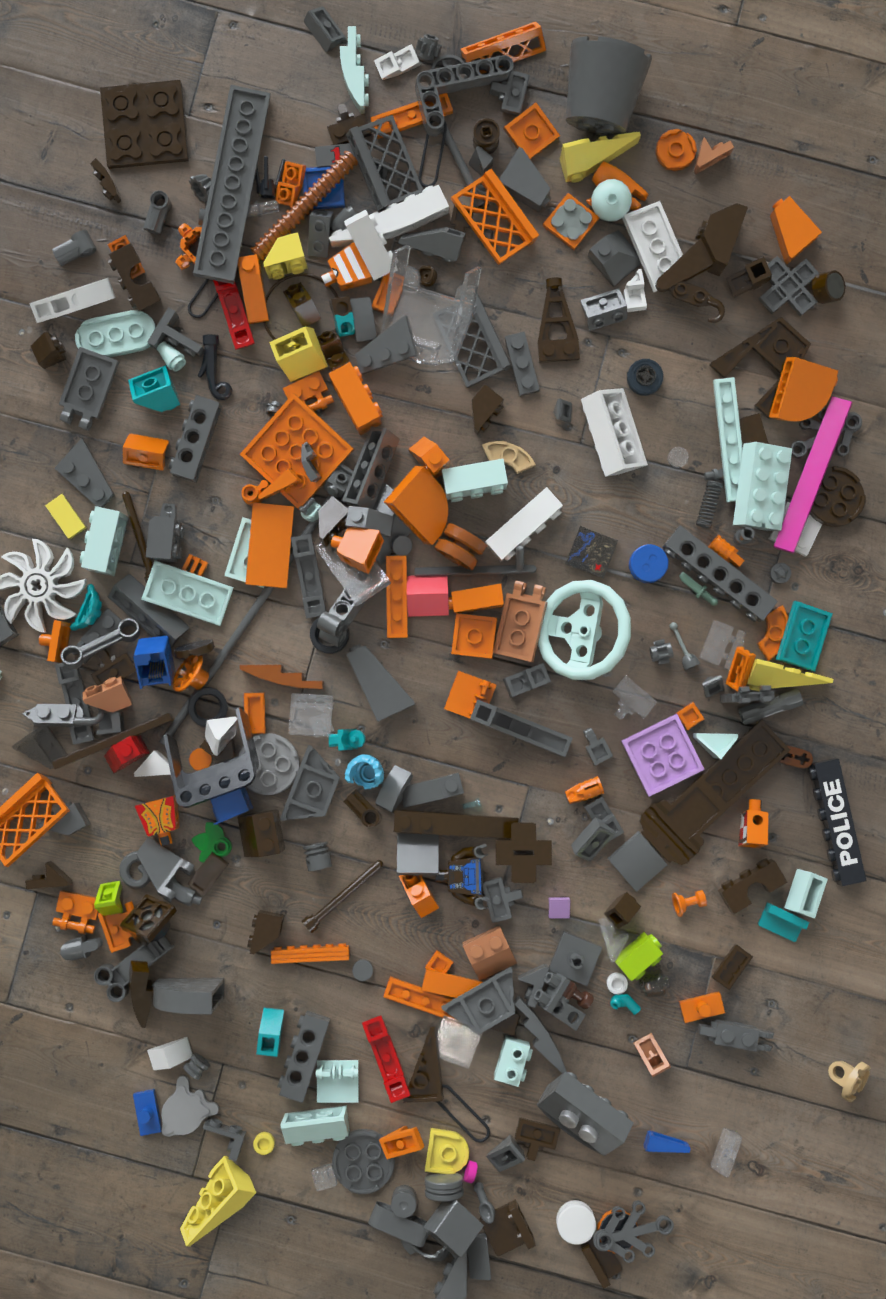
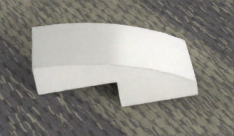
(397, 63)

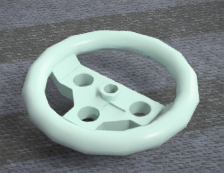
(591, 594)

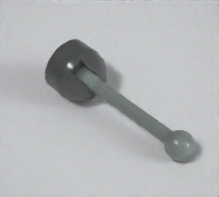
(689, 660)

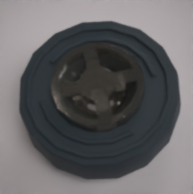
(651, 374)

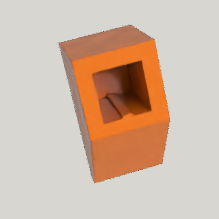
(419, 894)

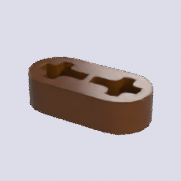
(794, 762)

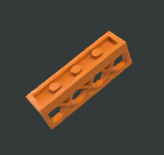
(507, 40)

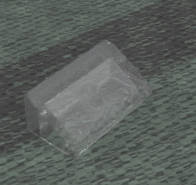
(726, 1152)

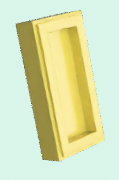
(65, 516)

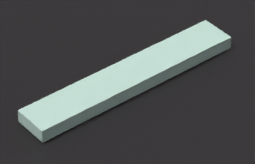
(729, 434)

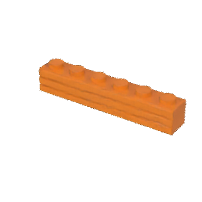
(310, 954)

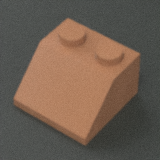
(489, 953)

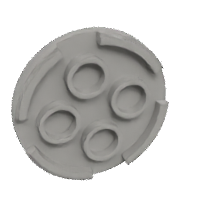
(276, 765)

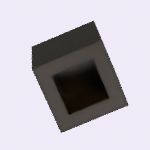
(622, 910)

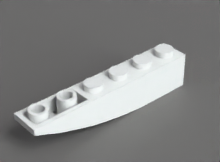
(402, 217)

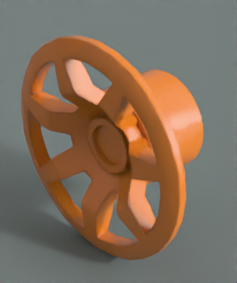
(192, 676)

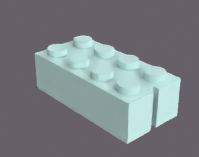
(762, 486)

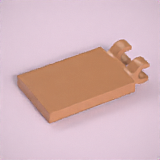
(521, 623)

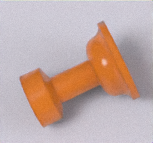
(681, 904)

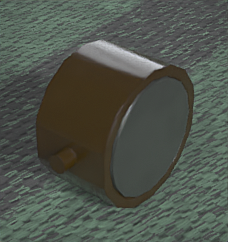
(828, 287)

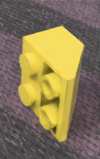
(285, 257)
(299, 353)

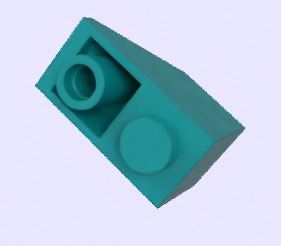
(270, 1032)

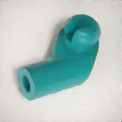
(625, 1000)

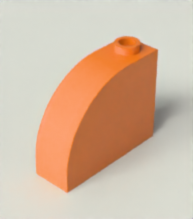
(802, 390)
(420, 504)

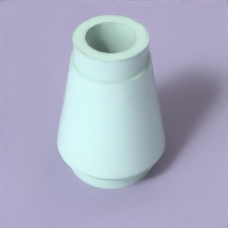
(171, 356)

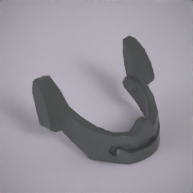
(439, 1256)

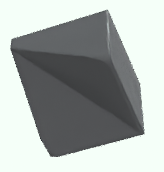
(481, 161)

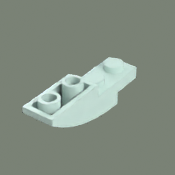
(353, 72)

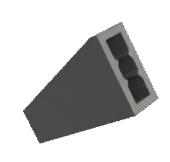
(379, 686)

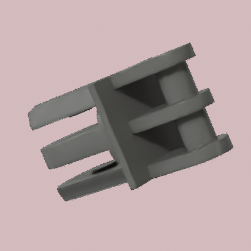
(80, 948)

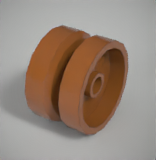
(459, 549)

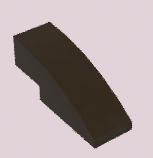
(141, 990)

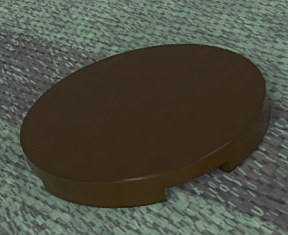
(838, 498)

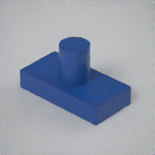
(147, 1112)

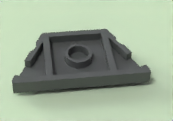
(312, 788)
(485, 1003)

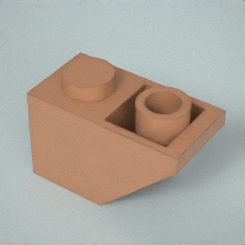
(108, 696)

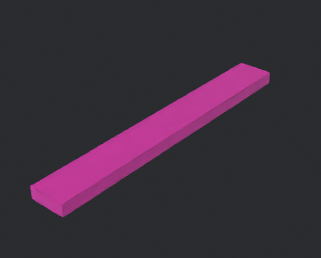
(813, 474)

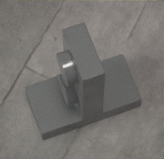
(164, 330)

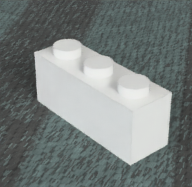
(370, 243)

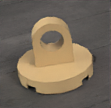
(853, 1079)

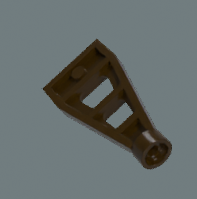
(559, 349)

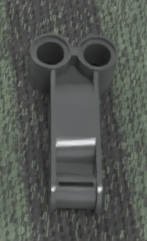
(333, 625)
(120, 974)

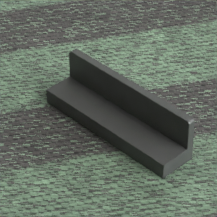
(151, 617)

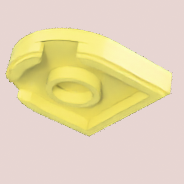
(446, 1152)

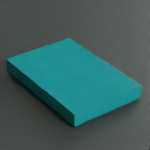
(804, 636)

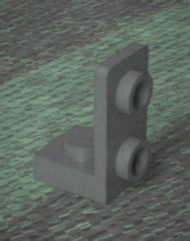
(319, 233)
(231, 1131)

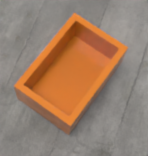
(356, 397)

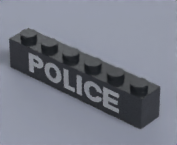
(837, 822)

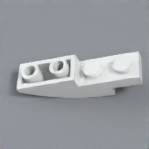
(72, 300)

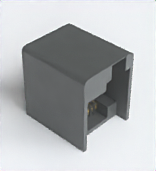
(453, 1227)

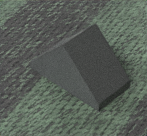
(506, 1154)

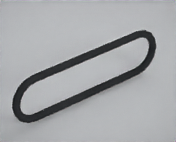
(439, 160)
(195, 296)
(463, 1102)

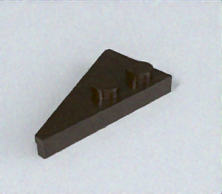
(427, 1078)

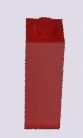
(126, 753)

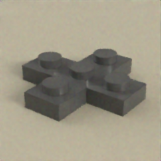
(789, 287)

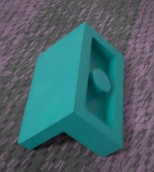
(782, 922)

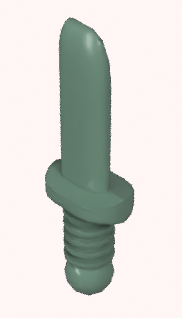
(698, 589)

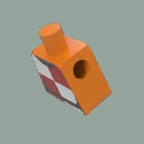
(753, 834)

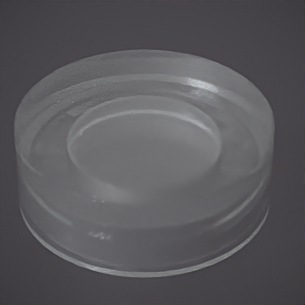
(677, 457)

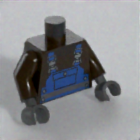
(465, 876)

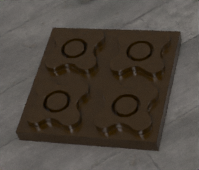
(144, 124)

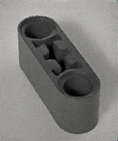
(406, 1229)

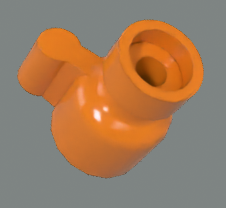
(251, 492)

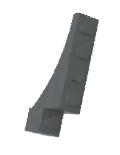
(520, 728)

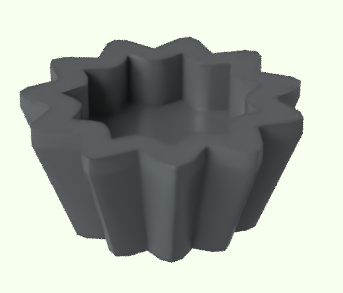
(200, 185)

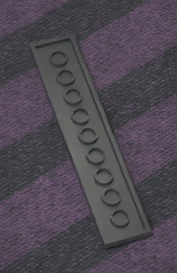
(232, 184)

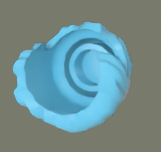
(365, 771)

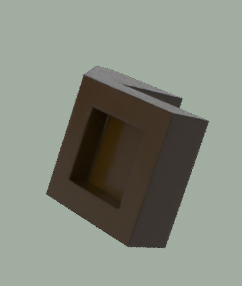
(333, 349)

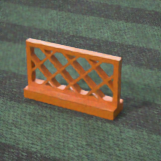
(510, 211)
(15, 808)

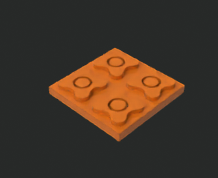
(280, 446)

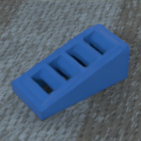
(662, 1143)

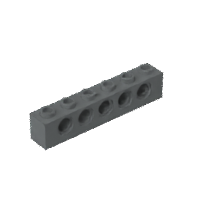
(763, 601)

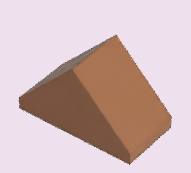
(652, 1055)

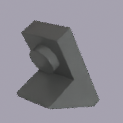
(536, 978)

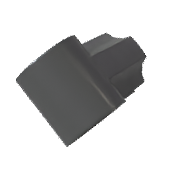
(157, 214)
(79, 246)

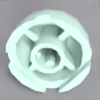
(611, 200)

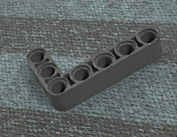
(456, 83)

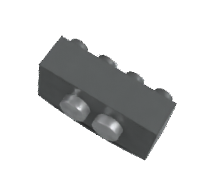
(584, 1114)

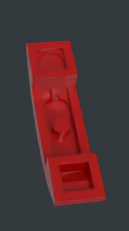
(234, 314)
(386, 1058)

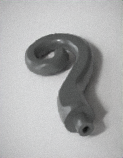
(182, 894)

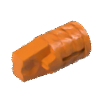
(726, 551)
(584, 790)

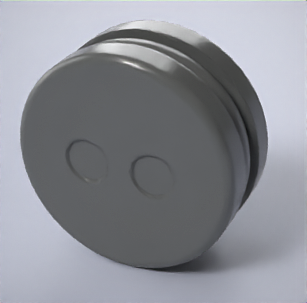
(444, 1187)

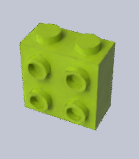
(639, 956)

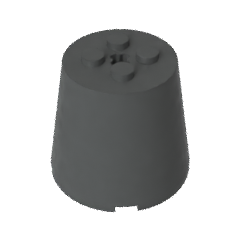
(604, 84)

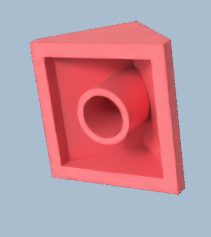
(427, 596)

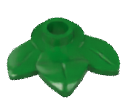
(210, 841)

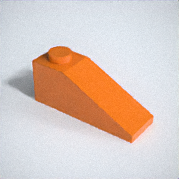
(253, 289)

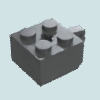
(165, 536)

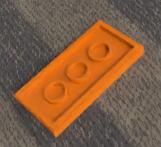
(269, 545)

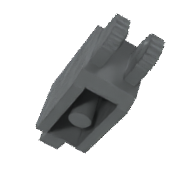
(735, 1035)

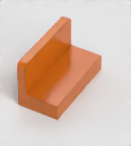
(145, 451)

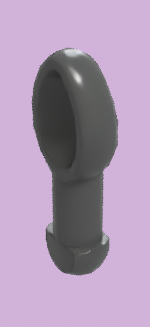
(486, 1208)

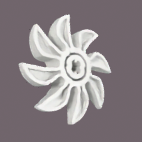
(48, 581)

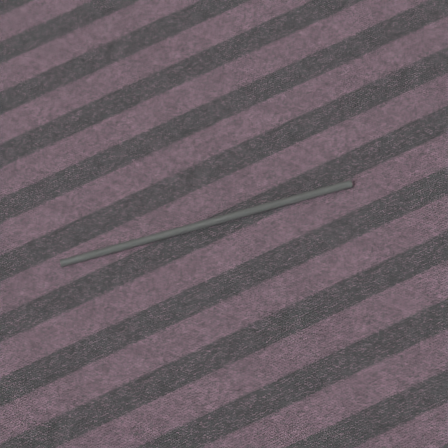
(236, 636)

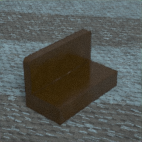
(602, 1262)

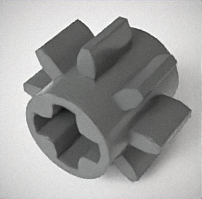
(428, 47)
(661, 652)

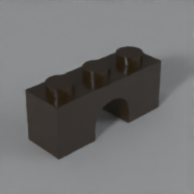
(123, 261)
(735, 892)

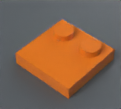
(531, 131)
(474, 636)

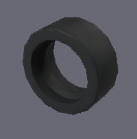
(319, 646)
(206, 691)

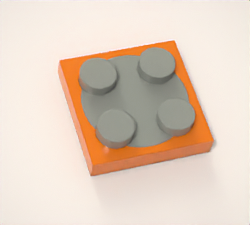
(571, 221)

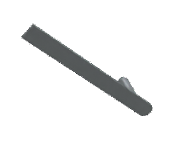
(519, 568)

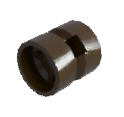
(486, 135)

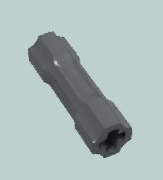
(783, 702)

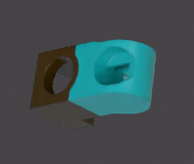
(343, 316)

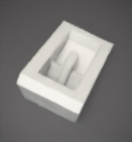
(220, 732)
(154, 765)
(170, 1054)

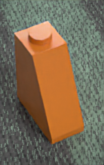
(792, 228)
(431, 456)
(476, 599)

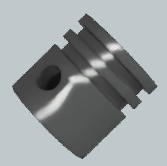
(317, 856)
(404, 1201)

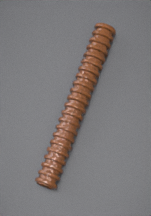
(305, 204)

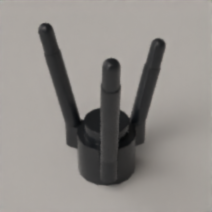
(266, 188)

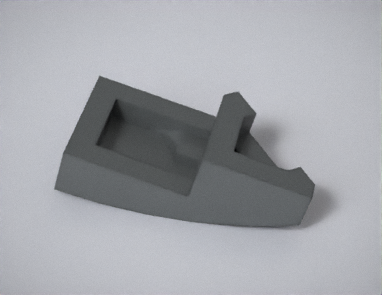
(307, 455)

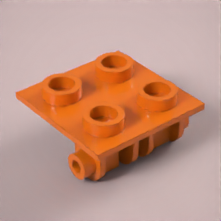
(466, 692)

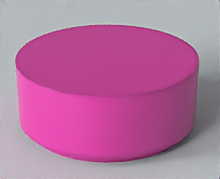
(470, 1171)

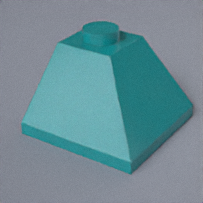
(154, 390)

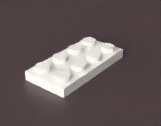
(653, 240)

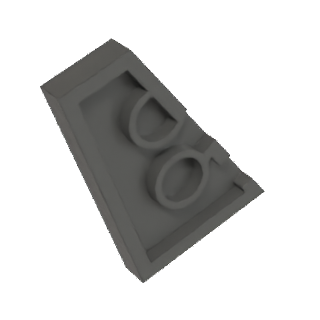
(83, 473)

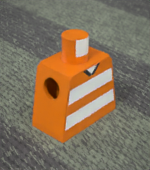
(347, 269)

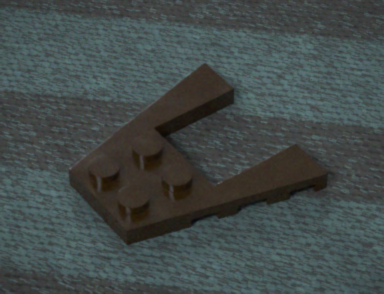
(773, 345)

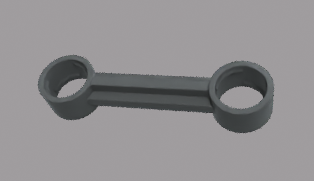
(100, 643)

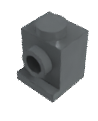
(338, 481)

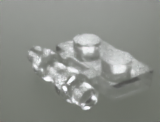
(716, 643)

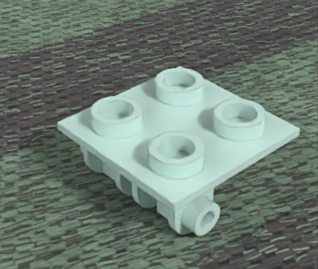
(337, 1081)

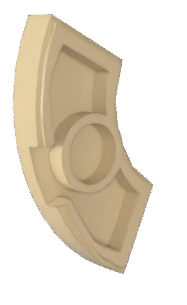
(512, 455)

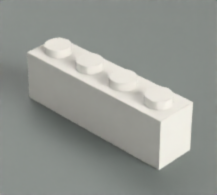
(524, 524)

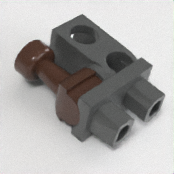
(557, 998)

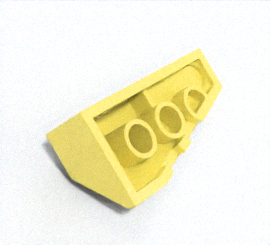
(584, 157)
(773, 674)
(221, 1198)

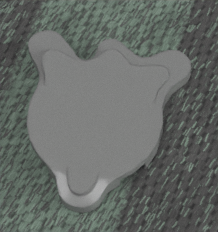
(185, 1109)

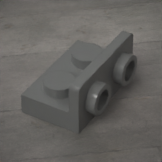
(604, 309)

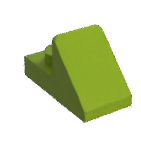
(108, 898)

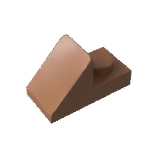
(708, 156)

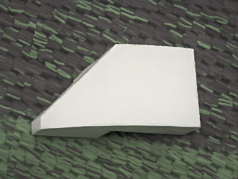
(634, 293)

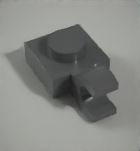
(597, 749)

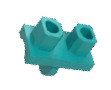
(347, 739)

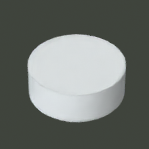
(617, 983)

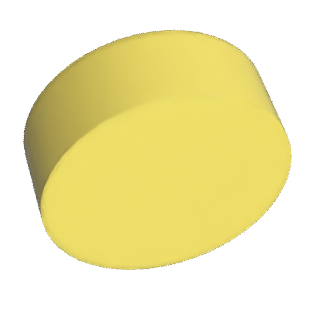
(264, 1143)

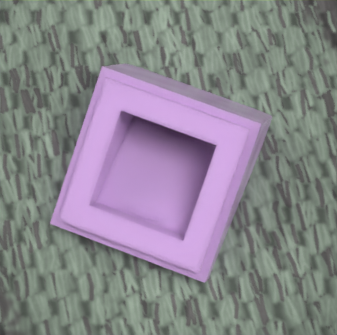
(559, 907)

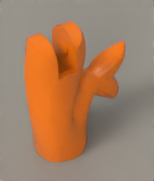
(608, 171)

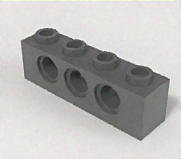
(371, 468)
(191, 470)
(294, 1088)

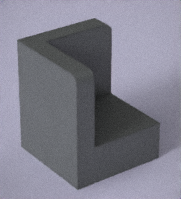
(111, 723)

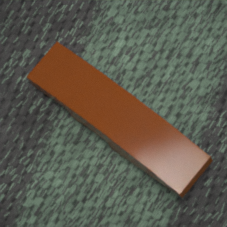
(275, 674)

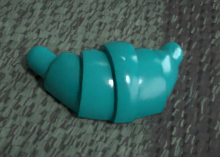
(89, 610)

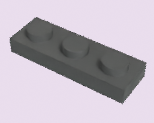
(522, 363)

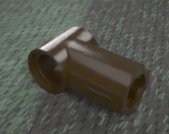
(361, 808)

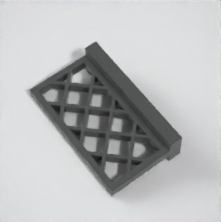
(368, 164)
(493, 343)

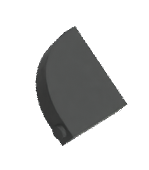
(188, 995)

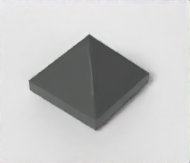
(563, 410)
(713, 685)

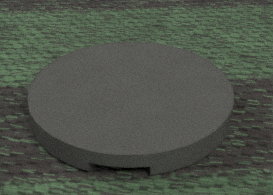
(361, 1162)

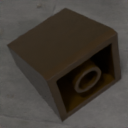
(261, 833)

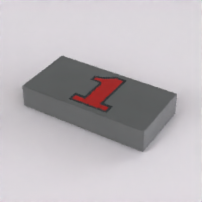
(328, 154)

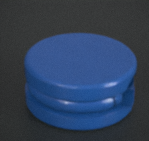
(648, 563)

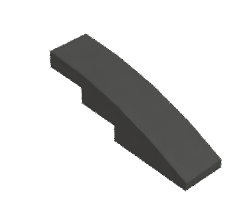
(543, 1040)

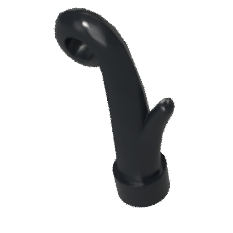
(209, 365)

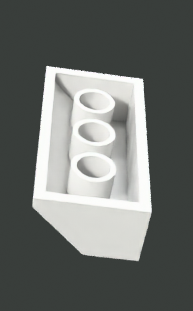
(613, 431)

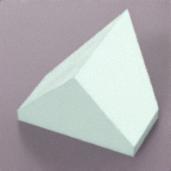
(716, 744)

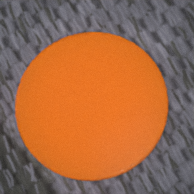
(200, 759)

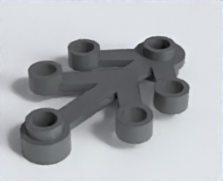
(848, 431)
(629, 1232)

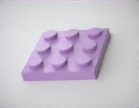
(662, 755)

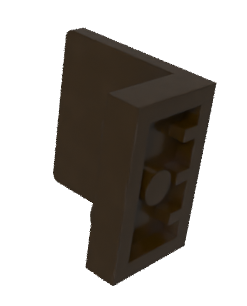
(508, 1229)

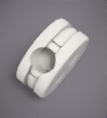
(576, 1222)

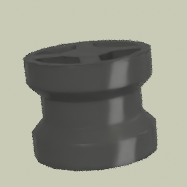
(196, 1066)

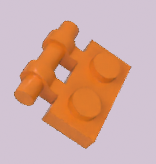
(308, 388)
(77, 905)
(115, 936)

